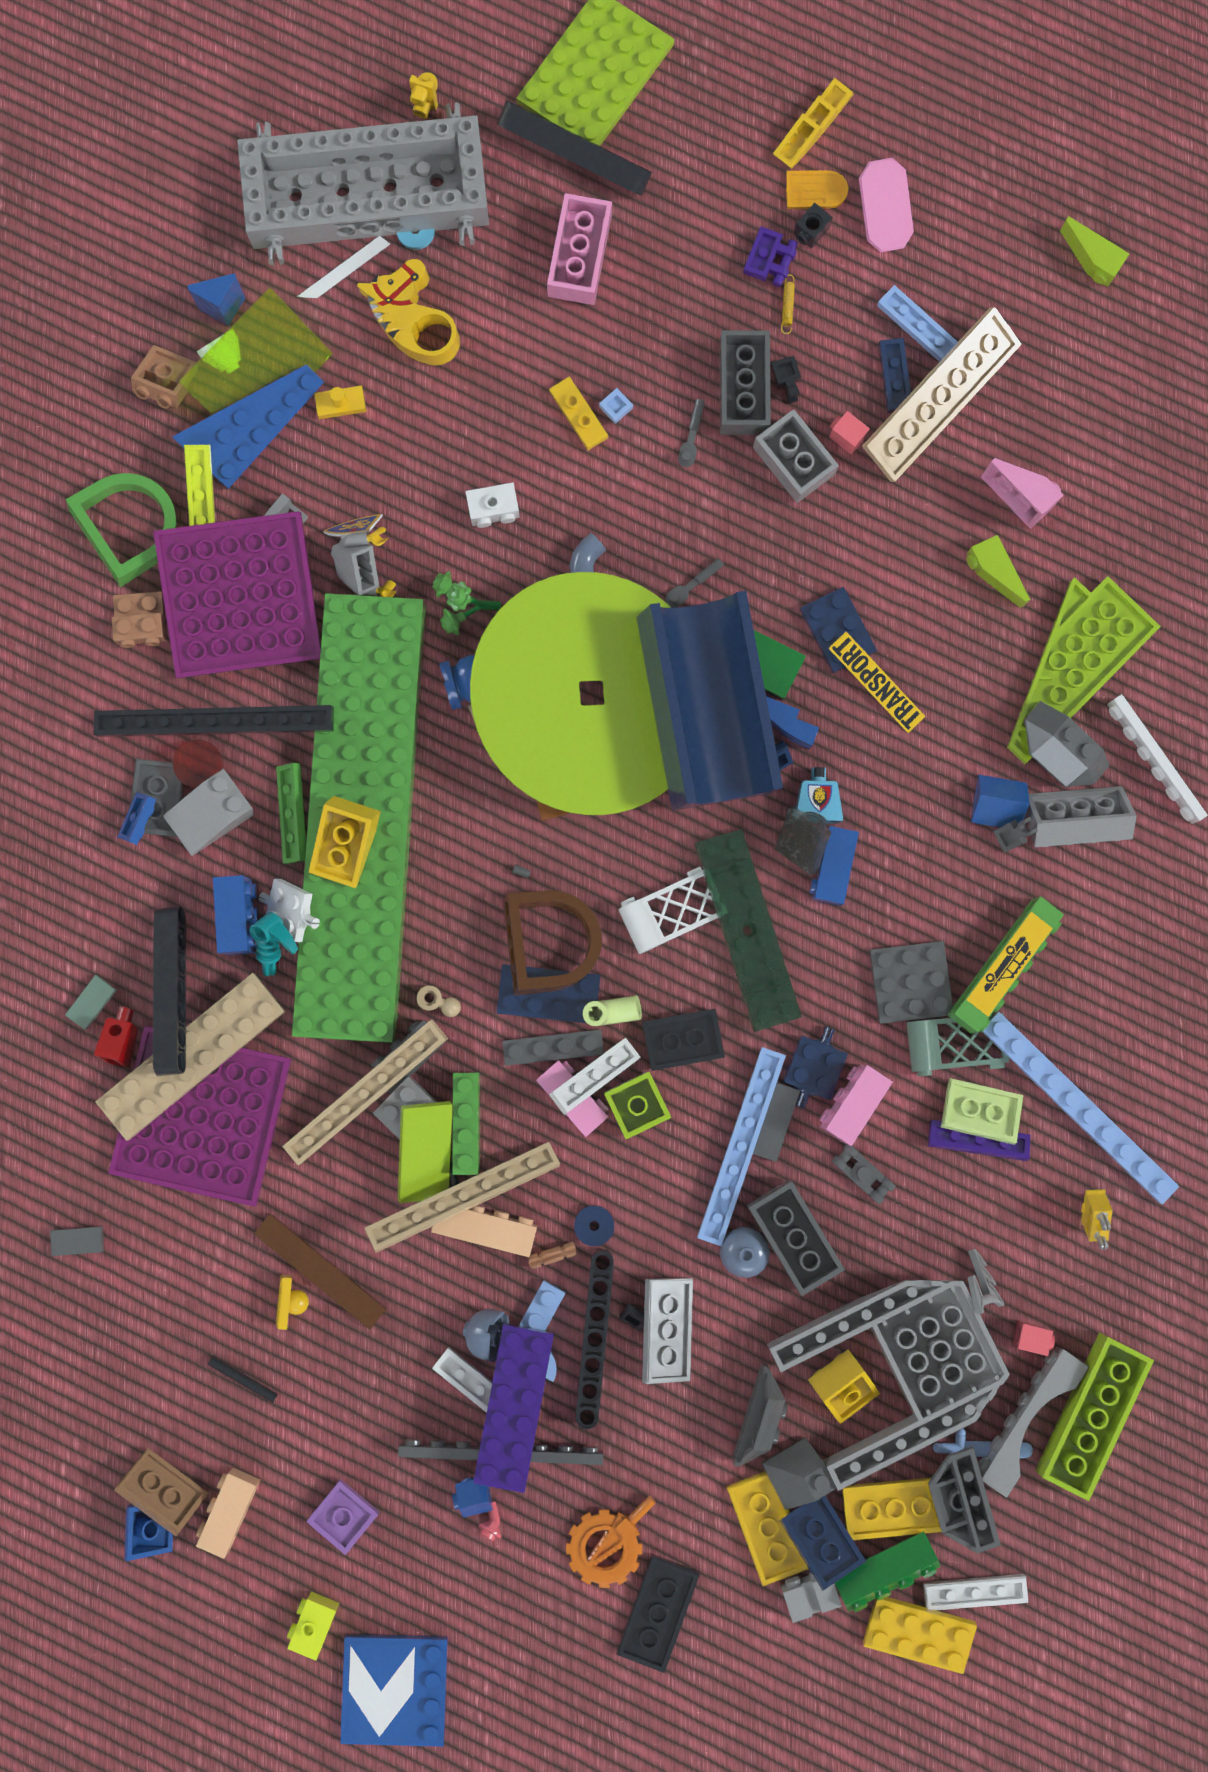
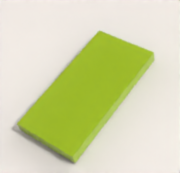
(424, 1150)

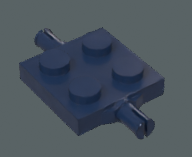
(815, 1067)

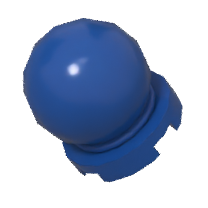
(457, 680)

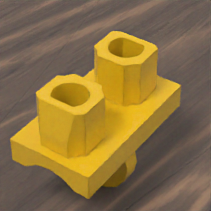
(423, 94)

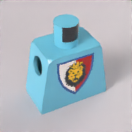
(820, 796)

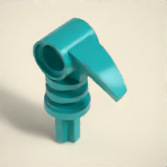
(268, 934)

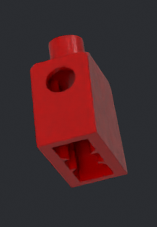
(117, 1048)

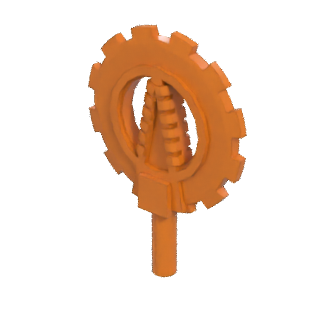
(619, 1532)

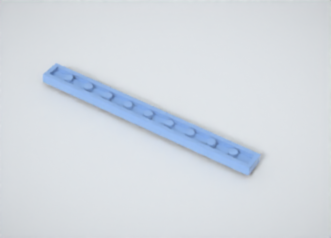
(1080, 1108)

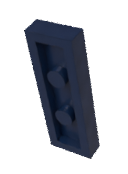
(894, 372)

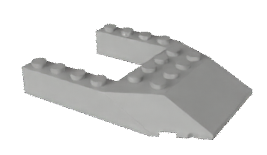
(935, 1353)

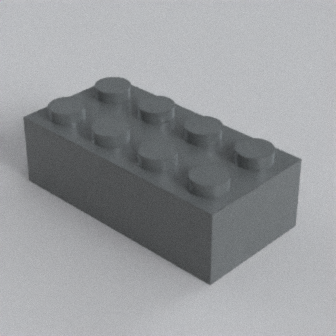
(744, 382)
(795, 1237)

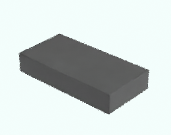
(77, 1241)

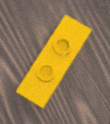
(578, 413)

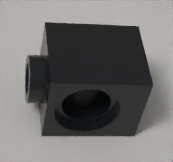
(814, 216)

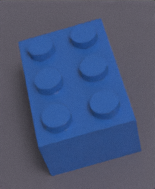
(235, 914)

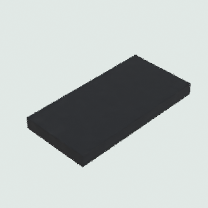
(658, 1613)

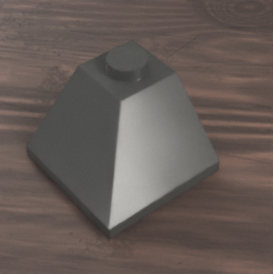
(798, 1475)

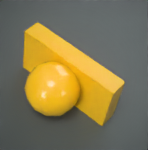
(289, 1301)

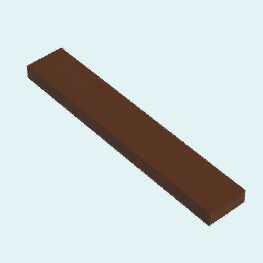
(320, 1271)

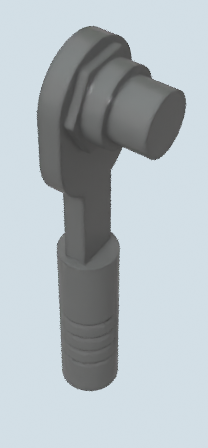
(688, 450)
(680, 593)

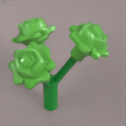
(458, 598)

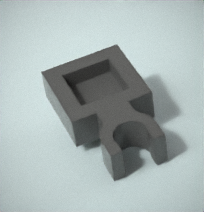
(1013, 834)

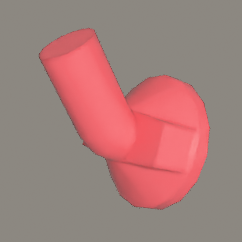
(491, 1528)

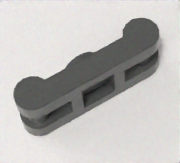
(863, 1173)

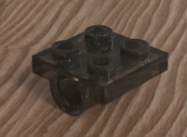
(803, 839)

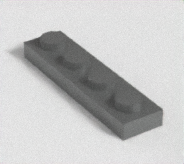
(553, 1047)

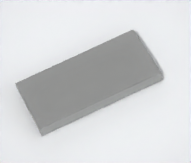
(667, 1330)

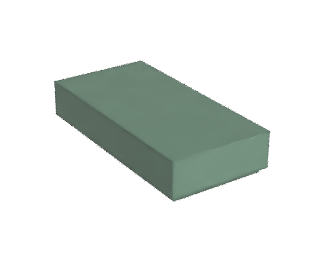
(91, 1002)

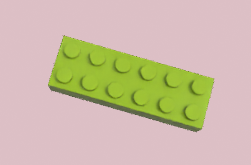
(1094, 1417)

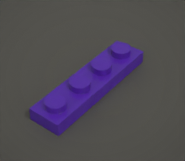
(959, 1141)

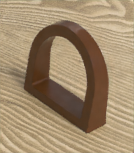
(512, 903)

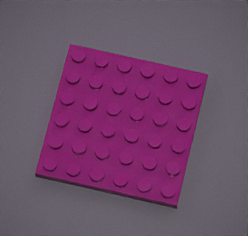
(238, 594)
(215, 1134)

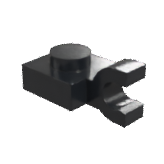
(787, 374)

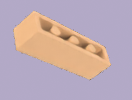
(490, 1230)

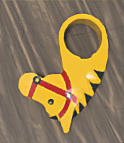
(401, 318)

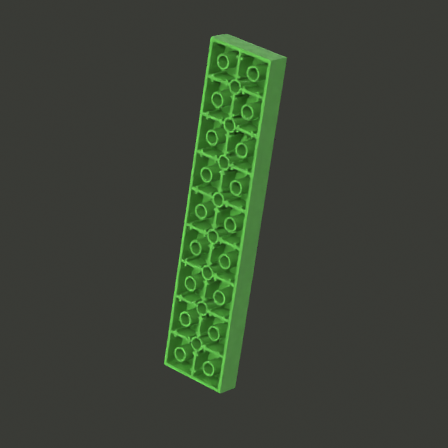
(373, 682)

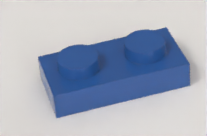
(136, 818)

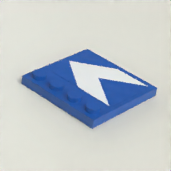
(394, 1690)

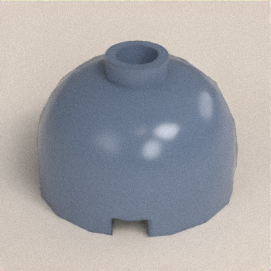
(744, 1252)
(484, 1333)

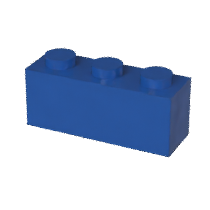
(835, 867)

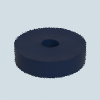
(585, 1233)

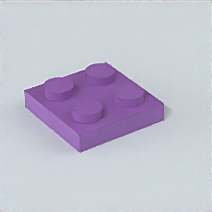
(343, 1516)

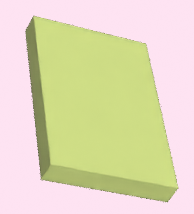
(982, 1111)

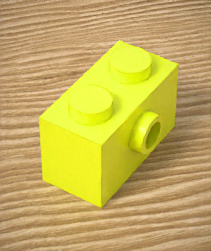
(313, 1625)

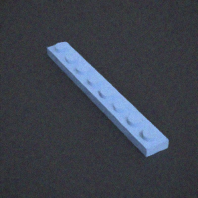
(741, 1146)

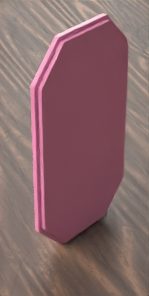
(886, 204)

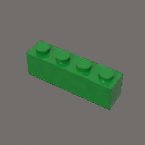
(888, 1571)

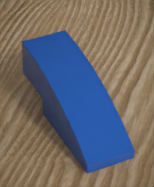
(784, 721)

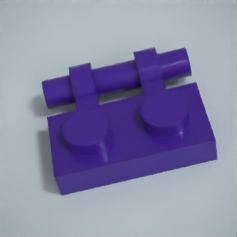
(763, 253)

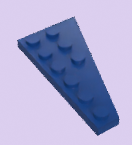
(250, 424)

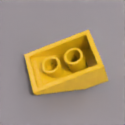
(343, 841)

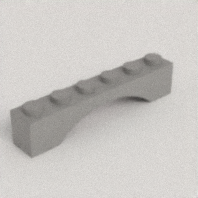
(1059, 1374)

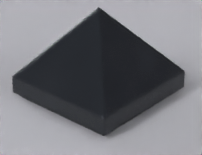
(633, 1316)

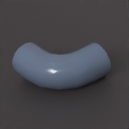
(586, 554)

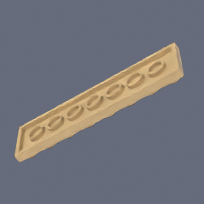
(942, 394)
(209, 1043)

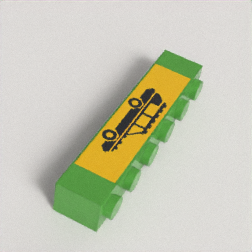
(1005, 965)

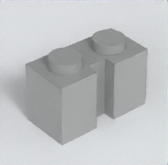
(806, 1597)

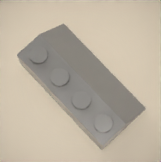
(1080, 816)

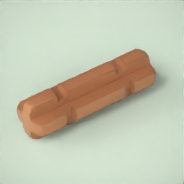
(552, 1255)

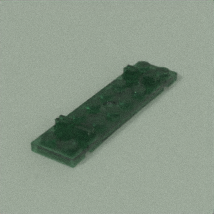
(754, 956)

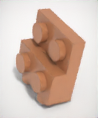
(160, 376)
(139, 619)

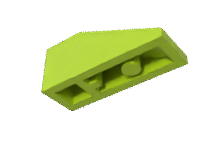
(1096, 254)
(995, 567)

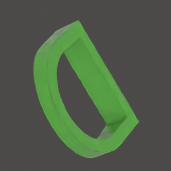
(100, 490)

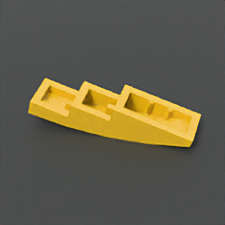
(813, 123)

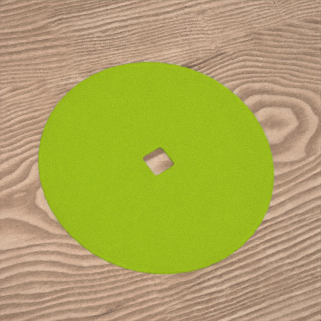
(530, 695)

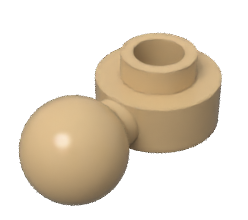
(450, 1006)

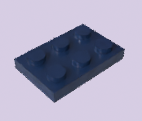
(830, 619)
(822, 1542)

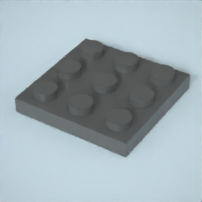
(911, 982)

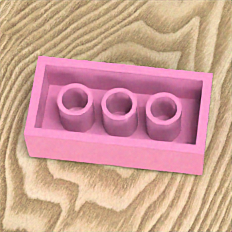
(579, 249)

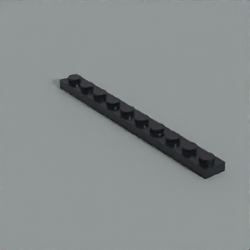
(214, 721)

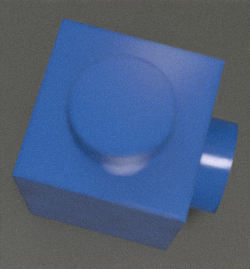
(472, 1498)

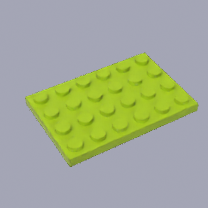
(596, 69)

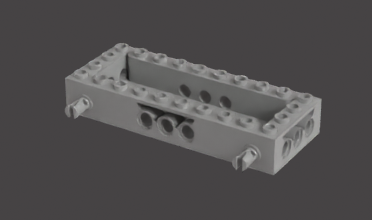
(363, 163)

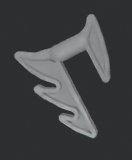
(986, 1282)

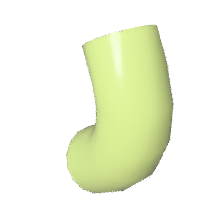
(612, 1011)

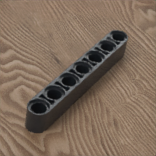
(574, 148)
(169, 991)
(590, 1350)

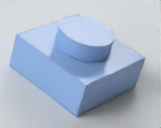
(616, 405)

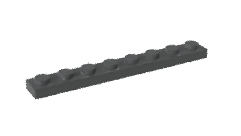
(464, 1451)

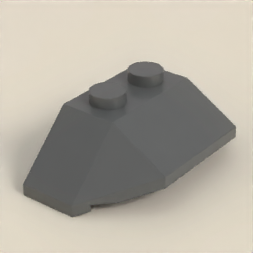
(1063, 747)
(761, 1418)
(963, 1502)

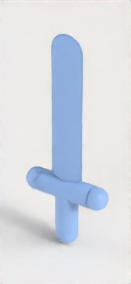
(981, 1448)

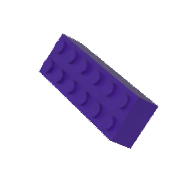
(513, 1408)

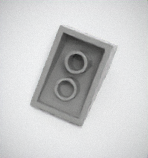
(208, 812)

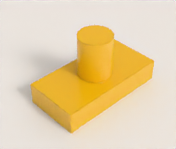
(340, 402)

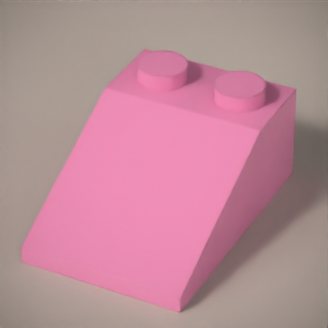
(1023, 491)

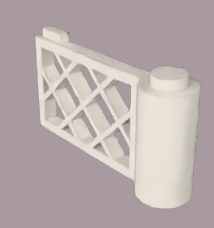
(641, 920)

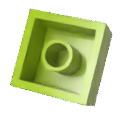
(637, 1105)

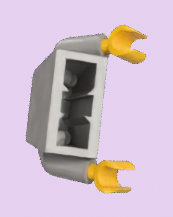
(357, 565)

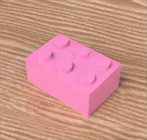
(855, 1104)

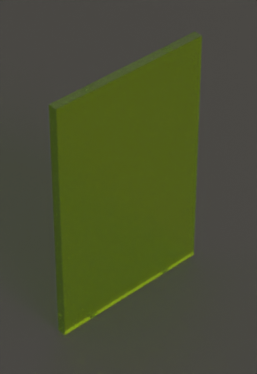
(254, 353)

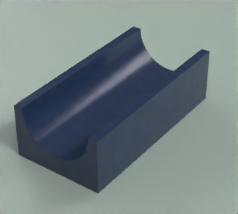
(709, 702)

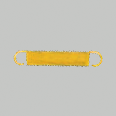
(788, 301)

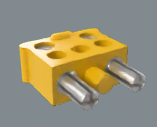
(1097, 1216)

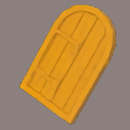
(823, 187)

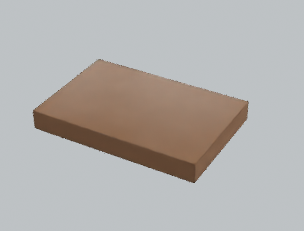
(161, 1491)

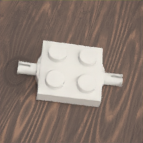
(292, 906)

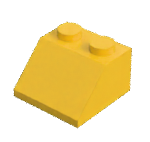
(843, 1386)

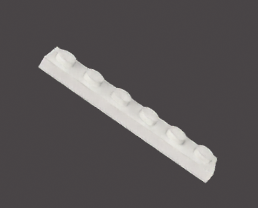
(1161, 766)

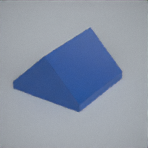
(218, 297)
(999, 801)
(144, 1536)

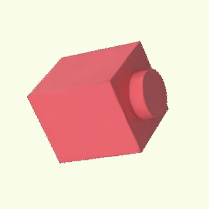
(848, 432)
(1033, 1338)

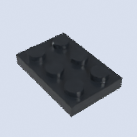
(683, 1039)

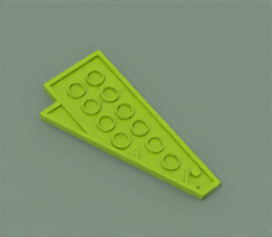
(1084, 650)

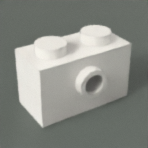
(492, 505)

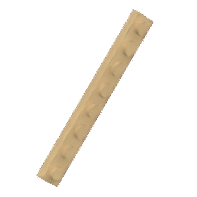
(365, 1092)
(461, 1197)

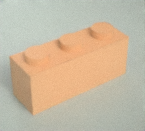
(227, 1512)

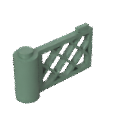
(926, 1051)

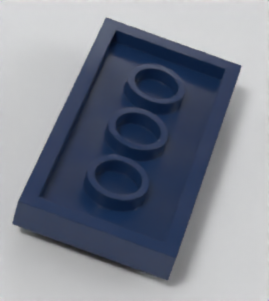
(554, 1005)

